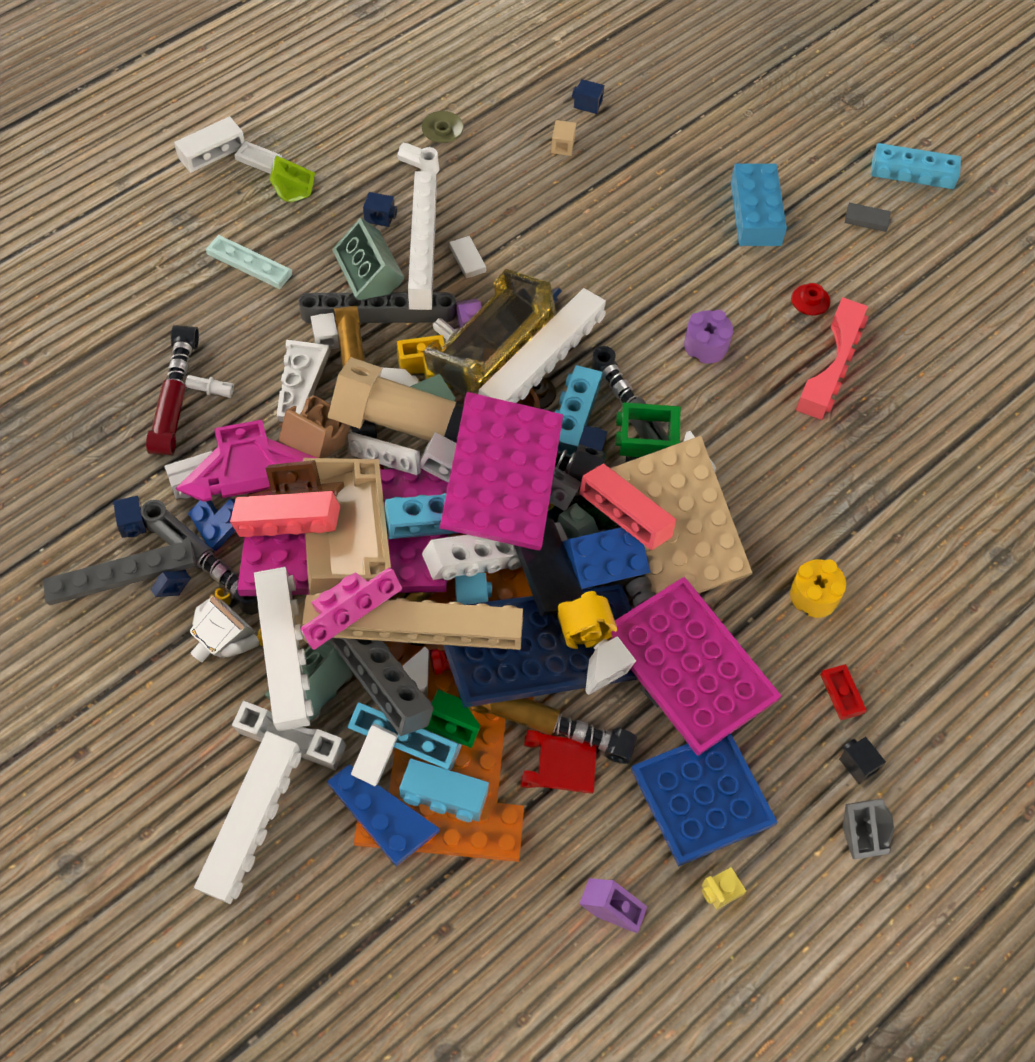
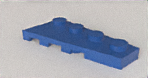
(385, 818)

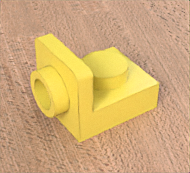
(722, 888)

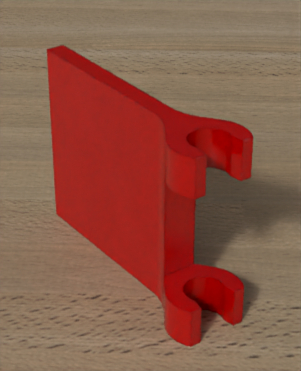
(562, 763)

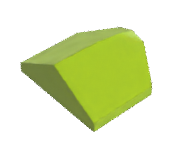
(291, 180)

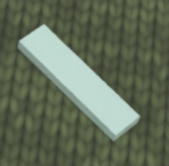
(249, 261)

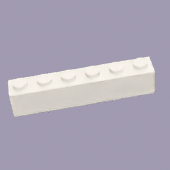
(282, 650)
(248, 817)

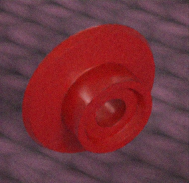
(811, 299)

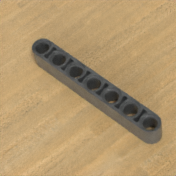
(380, 309)

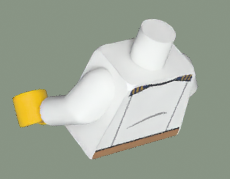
(221, 629)

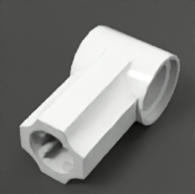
(424, 158)

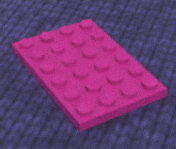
(502, 471)
(693, 666)

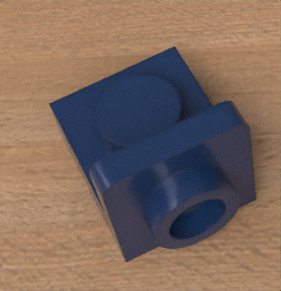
(170, 583)

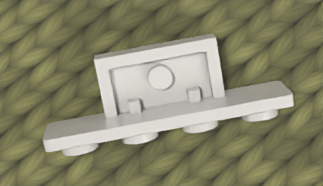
(387, 453)

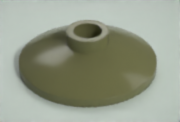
(442, 126)

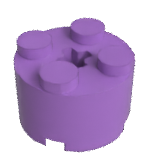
(708, 336)

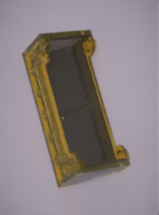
(494, 333)

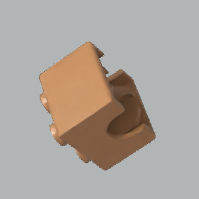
(312, 430)

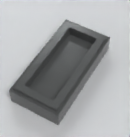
(867, 217)

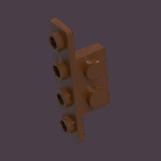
(296, 478)

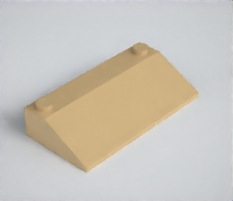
(360, 532)

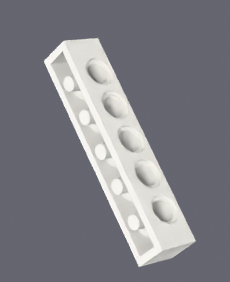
(471, 555)

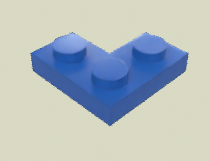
(213, 524)

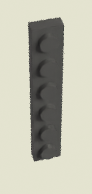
(119, 572)

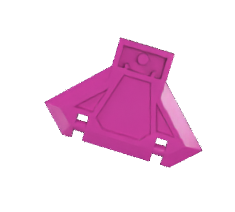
(238, 463)

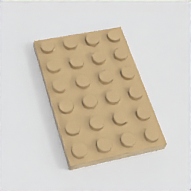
(704, 537)

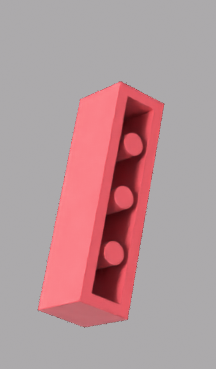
(627, 506)
(285, 514)

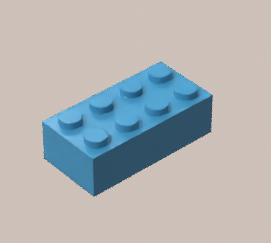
(758, 205)

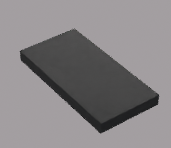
(549, 572)

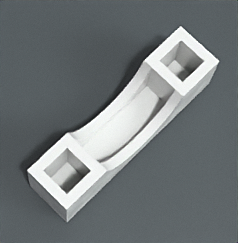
(314, 743)

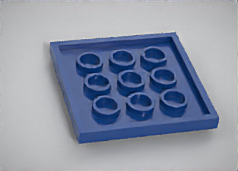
(703, 798)

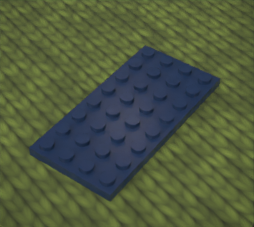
(541, 665)

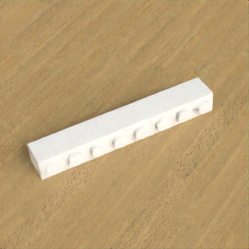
(422, 241)
(546, 348)

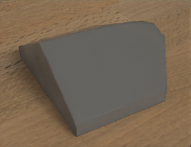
(868, 828)

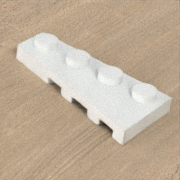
(301, 374)

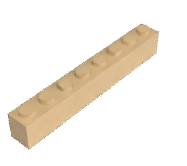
(434, 623)

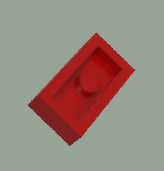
(843, 692)

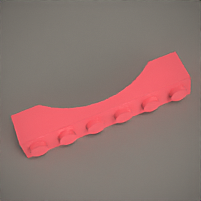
(818, 390)

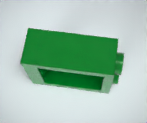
(648, 412)

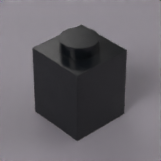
(861, 759)

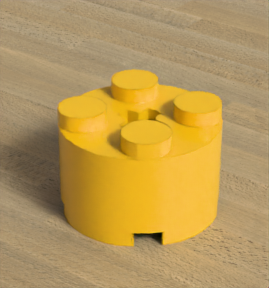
(818, 587)
(586, 620)

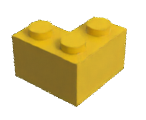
(412, 357)

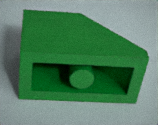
(452, 719)

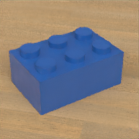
(606, 557)

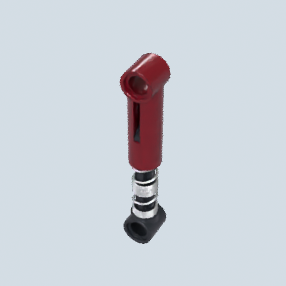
(162, 437)

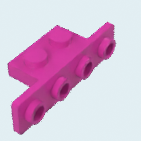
(347, 604)

